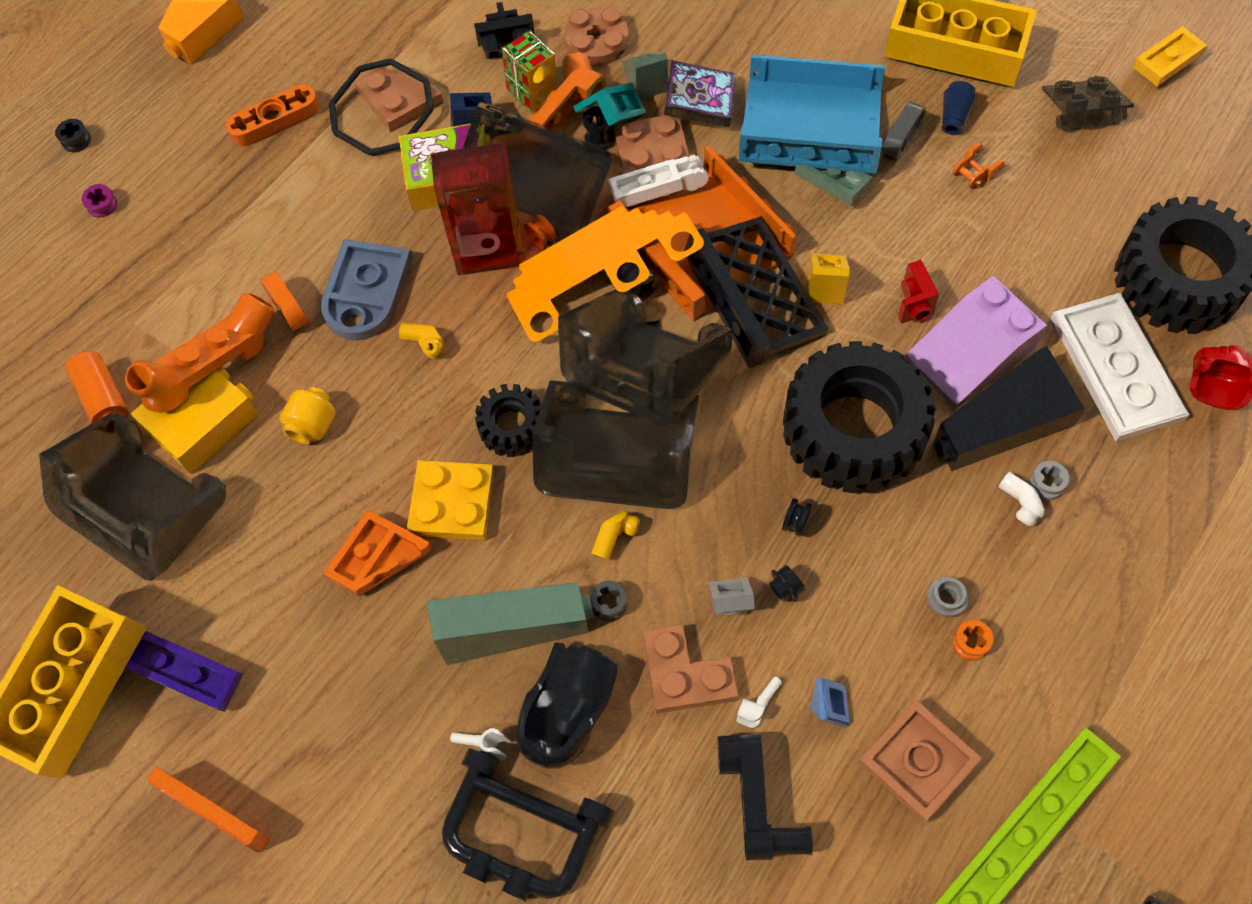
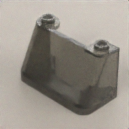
(548, 168)
(635, 365)
(610, 452)
(124, 497)

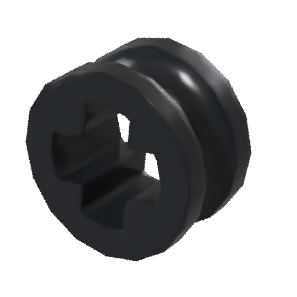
(81, 136)
(796, 517)

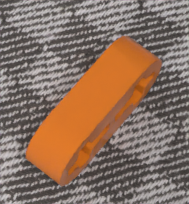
(284, 301)

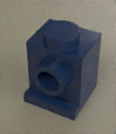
(464, 106)

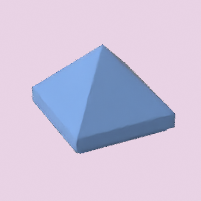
(830, 702)

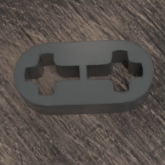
(903, 130)

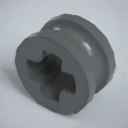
(615, 590)

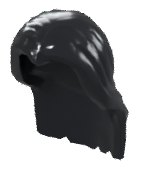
(564, 705)

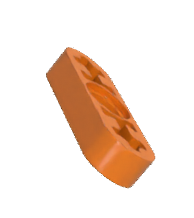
(279, 102)

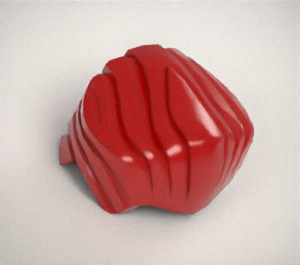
(1222, 377)

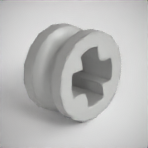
(1054, 469)

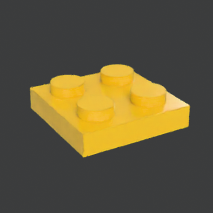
(451, 500)

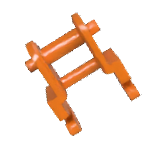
(986, 173)

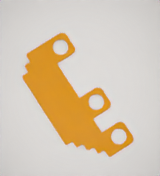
(595, 247)

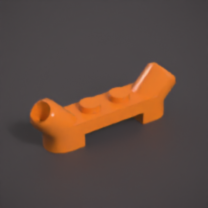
(578, 85)
(166, 381)

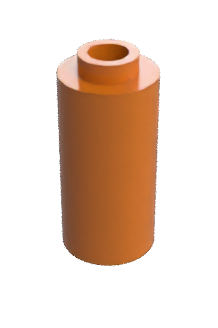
(95, 386)

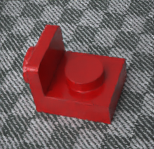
(919, 294)

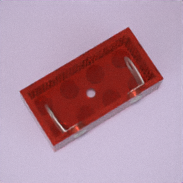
(482, 230)

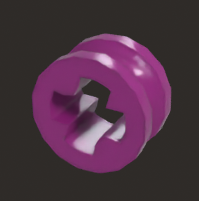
(95, 193)

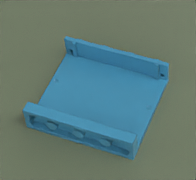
(812, 114)

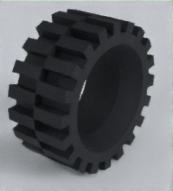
(1170, 295)

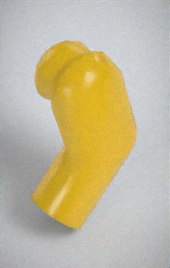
(427, 337)
(612, 529)

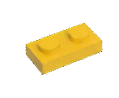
(1169, 56)

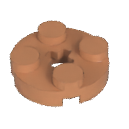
(592, 21)

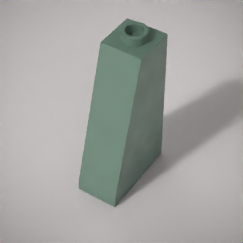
(507, 620)

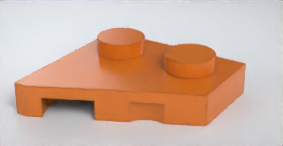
(374, 554)

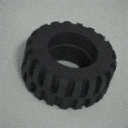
(865, 374)

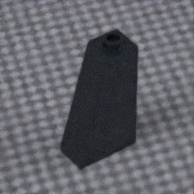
(1013, 411)

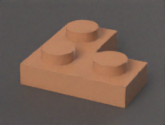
(685, 684)

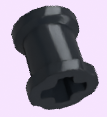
(595, 130)

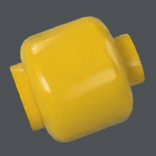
(307, 415)

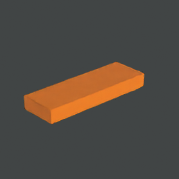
(208, 810)

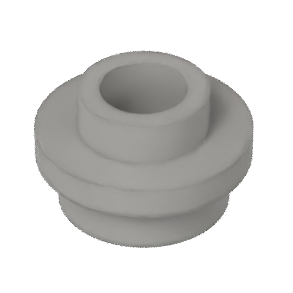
(955, 589)

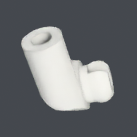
(1027, 496)

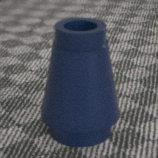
(957, 106)

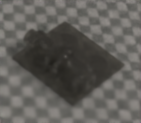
(1088, 103)

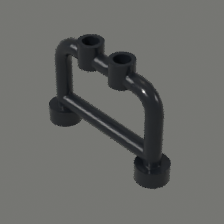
(517, 880)

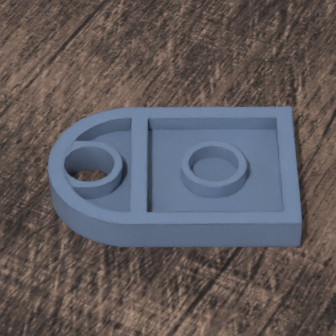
(366, 285)

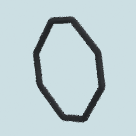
(332, 110)

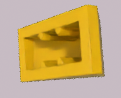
(828, 278)

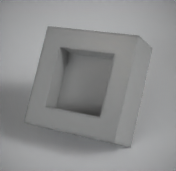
(731, 596)

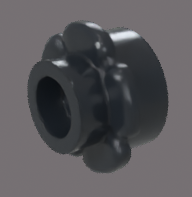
(786, 584)

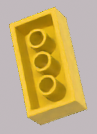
(962, 37)
(62, 681)

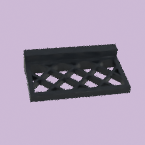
(732, 305)

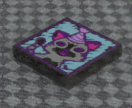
(700, 94)

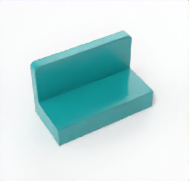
(617, 103)

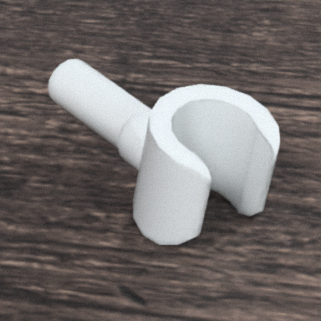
(750, 712)
(486, 742)

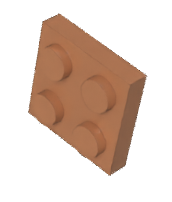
(649, 142)
(919, 761)

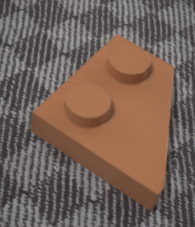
(395, 97)

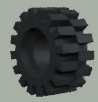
(503, 402)

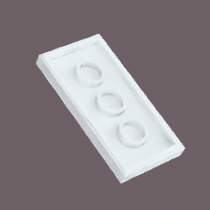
(1119, 367)

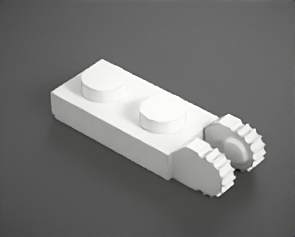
(659, 180)

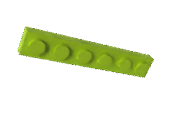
(1033, 823)

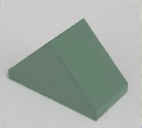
(647, 73)

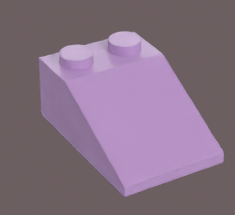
(976, 342)

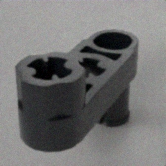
(745, 757)

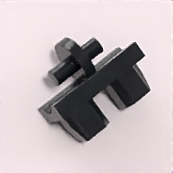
(500, 28)

